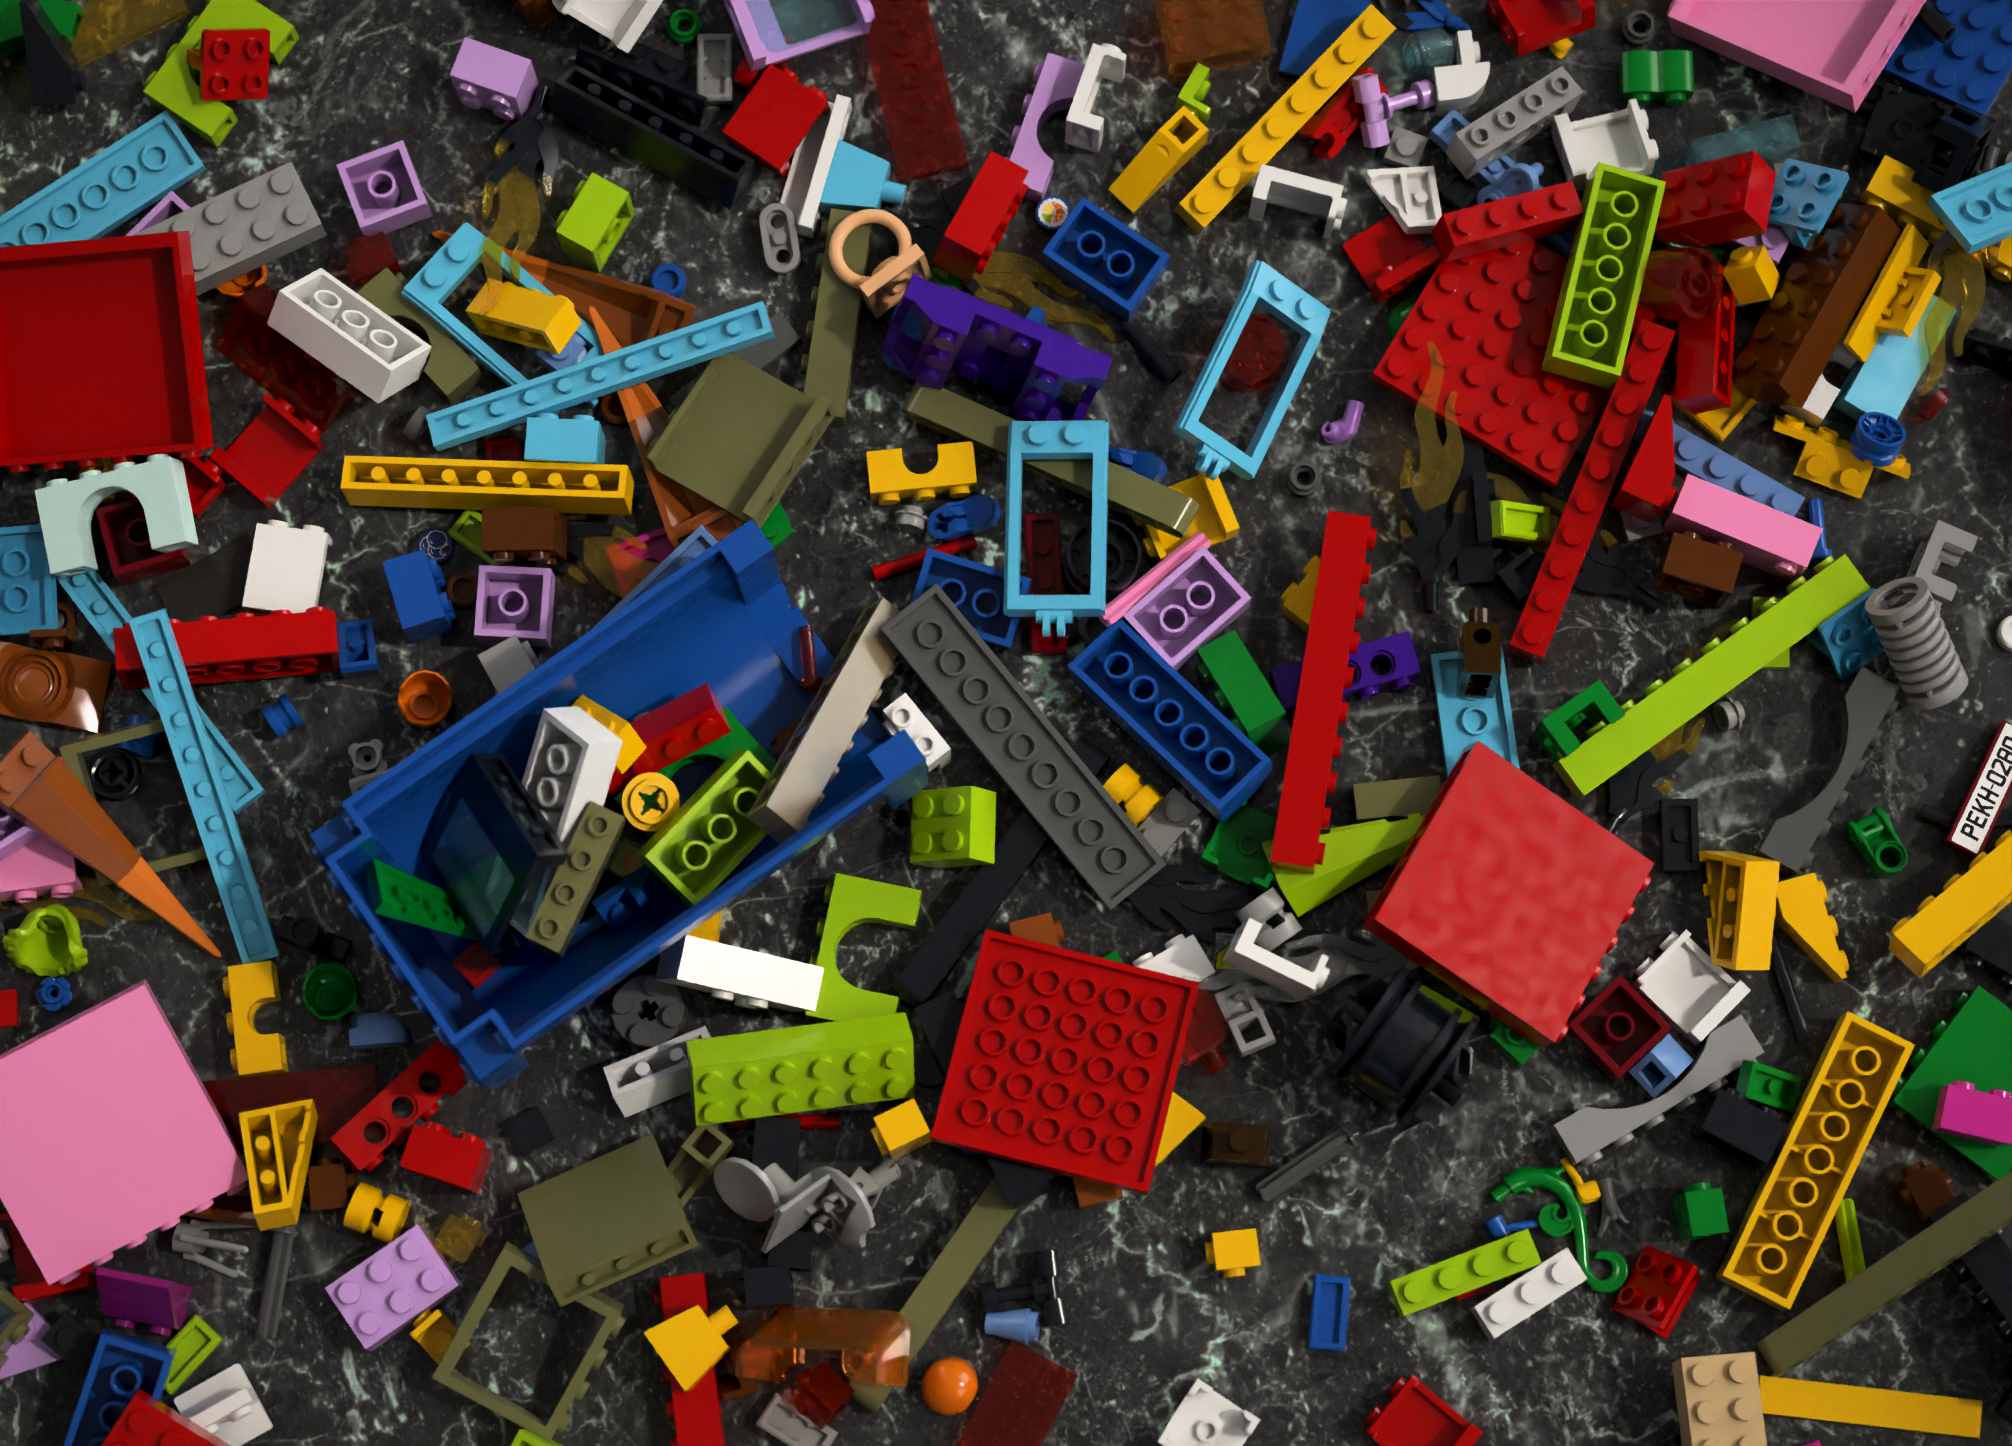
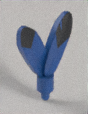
(1435, 15)

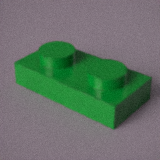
(1769, 1085)

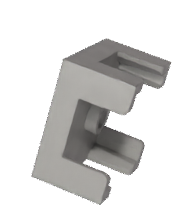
(1940, 545)

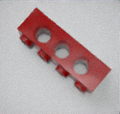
(350, 1139)

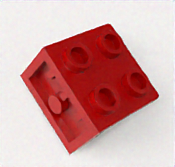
(1390, 258)

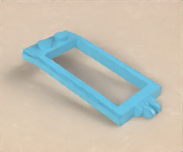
(447, 271)
(1299, 312)
(1056, 441)

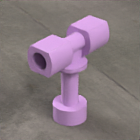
(1380, 108)

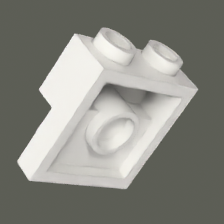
(906, 715)

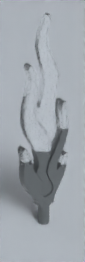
(1344, 961)

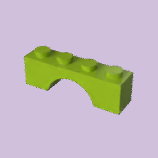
(1463, 1273)

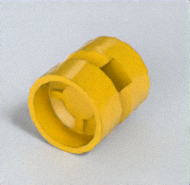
(1131, 796)
(365, 1207)

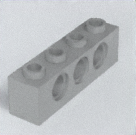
(1513, 122)

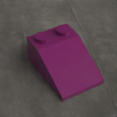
(142, 1299)

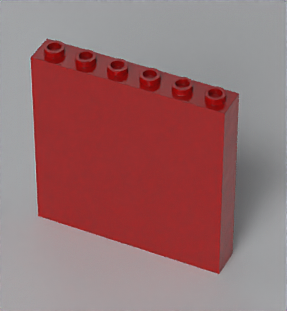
(100, 352)
(1509, 895)

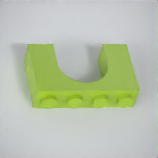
(175, 83)
(854, 903)

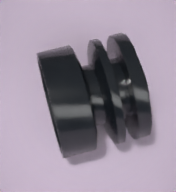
(1122, 559)

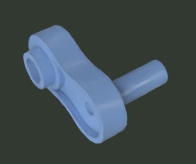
(1514, 181)

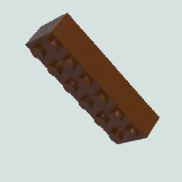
(1815, 305)

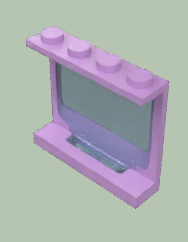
(790, 28)

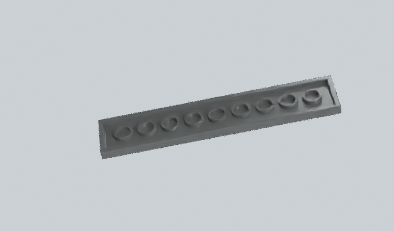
(1022, 747)

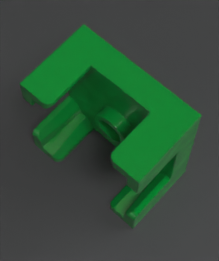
(1592, 704)
(1238, 848)

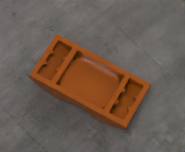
(53, 687)

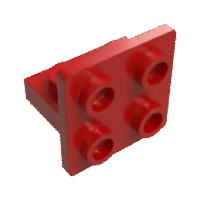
(232, 63)
(1657, 1290)

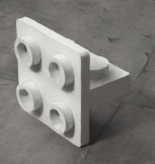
(226, 1407)

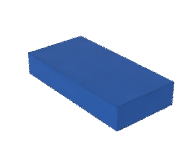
(1329, 1312)

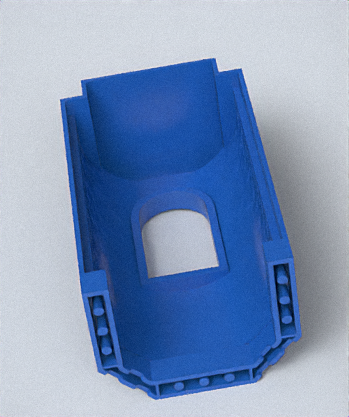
(708, 622)

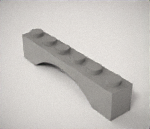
(1594, 1128)

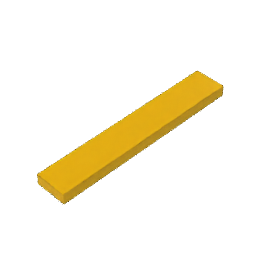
(1870, 1406)

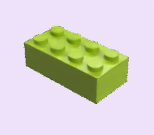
(709, 830)

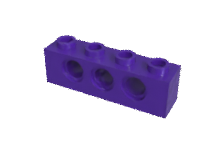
(1394, 650)

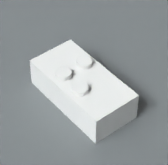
(349, 335)
(740, 974)

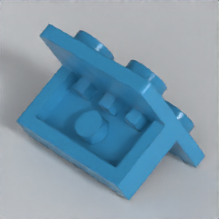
(1805, 198)
(1848, 638)

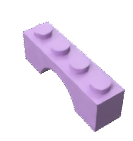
(1054, 91)

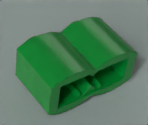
(1657, 76)

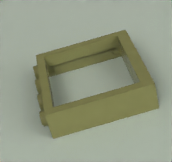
(74, 759)
(577, 1387)

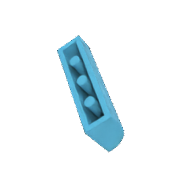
(1888, 374)

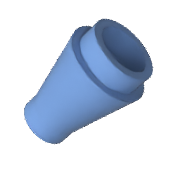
(1014, 1325)

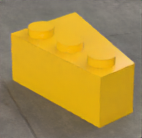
(1742, 908)

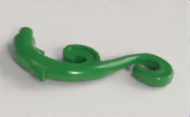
(1549, 1178)

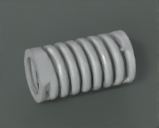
(1917, 643)

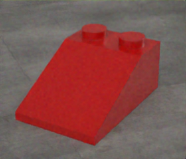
(1648, 481)

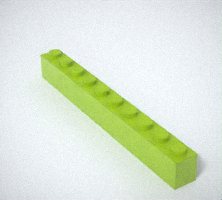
(1712, 675)

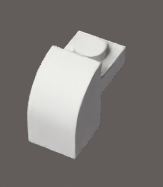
(1462, 83)

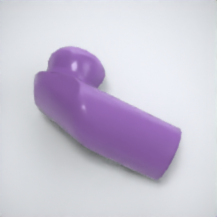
(1346, 427)

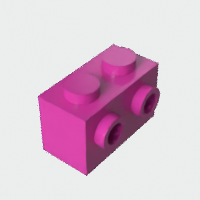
(1974, 1114)

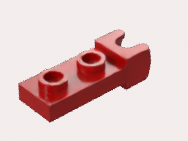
(1337, 120)

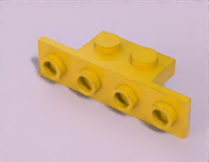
(1896, 296)
(1829, 459)

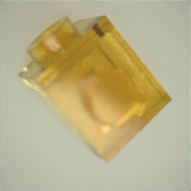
(459, 1237)

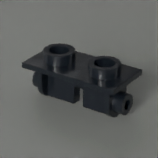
(1982, 350)

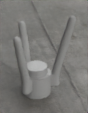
(192, 1239)

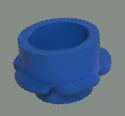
(63, 996)

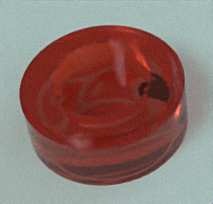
(1934, 404)

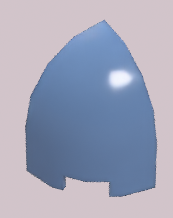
(378, 1031)

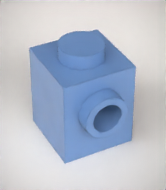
(570, 355)
(1661, 1065)

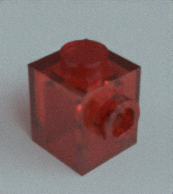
(369, 257)
(821, 1394)

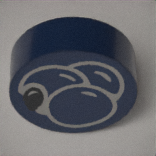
(436, 544)

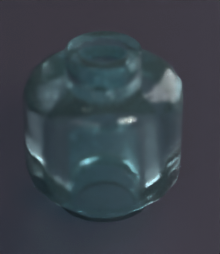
(1429, 50)

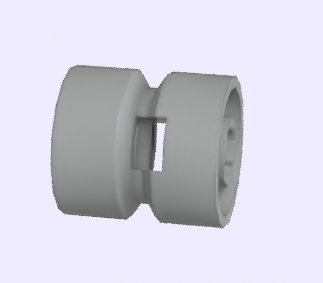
(1266, 907)

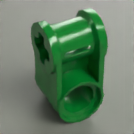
(1876, 841)

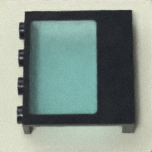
(491, 848)

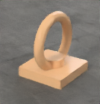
(892, 275)

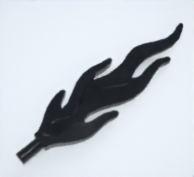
(1198, 909)

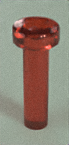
(810, 680)

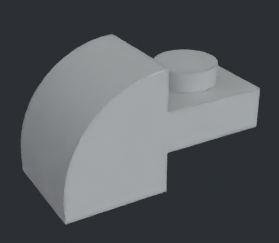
(1245, 1021)

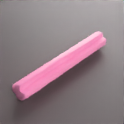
(1139, 589)

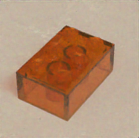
(1210, 33)

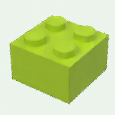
(594, 221)
(953, 827)

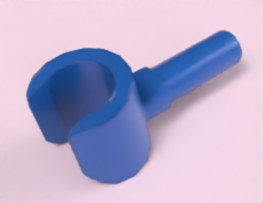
(1497, 1227)

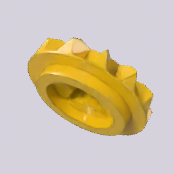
(666, 798)

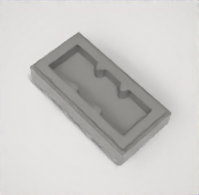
(715, 68)
(791, 1427)

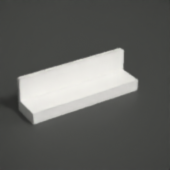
(812, 165)

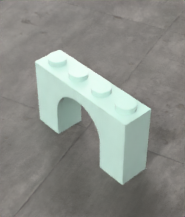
(69, 506)

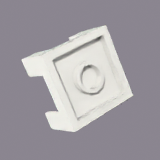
(1207, 1420)

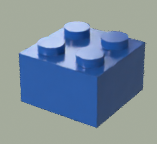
(418, 596)

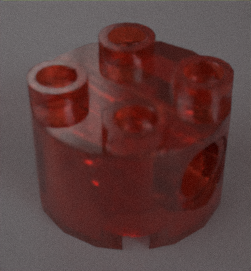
(1681, 283)
(1255, 356)

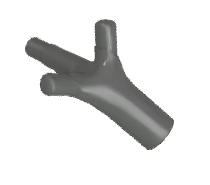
(1610, 1208)

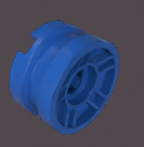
(1877, 438)

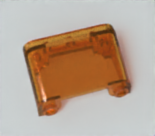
(871, 1343)

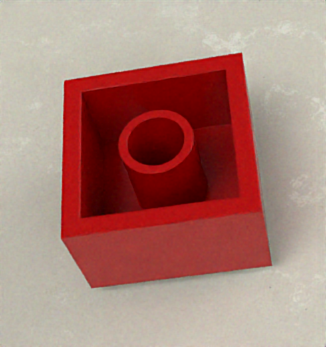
(445, 1158)

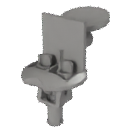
(826, 1195)

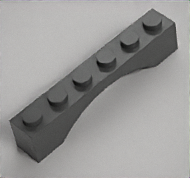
(1861, 712)

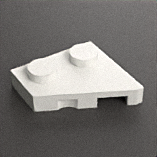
(1408, 195)

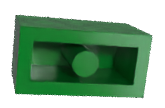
(1700, 1212)

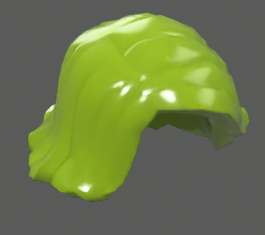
(47, 943)

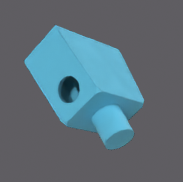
(859, 181)

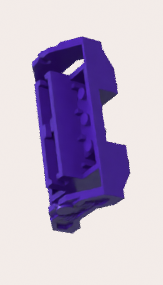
(994, 349)

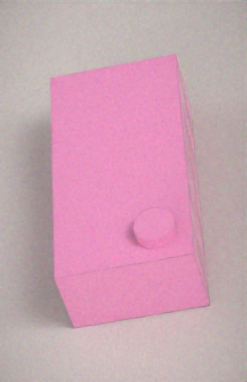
(1765, 535)

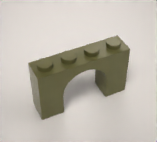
(1393, 802)

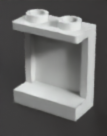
(616, 19)
(1083, 128)
(1610, 138)
(1300, 194)
(285, 568)
(1271, 968)
(1688, 987)

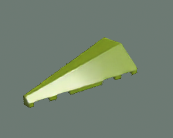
(1349, 857)

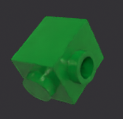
(1510, 1043)

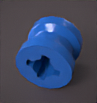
(282, 716)

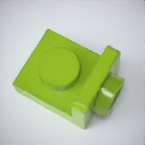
(1196, 88)

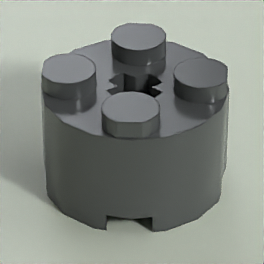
(630, 1004)

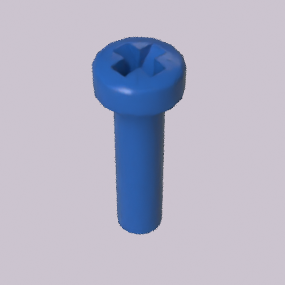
(1816, 517)

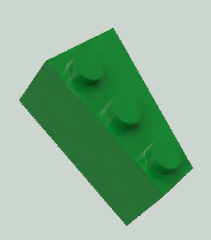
(1244, 693)

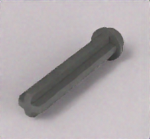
(1308, 1161)
(275, 1282)

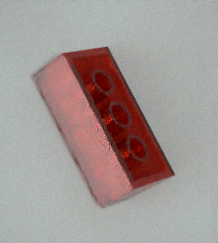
(281, 364)

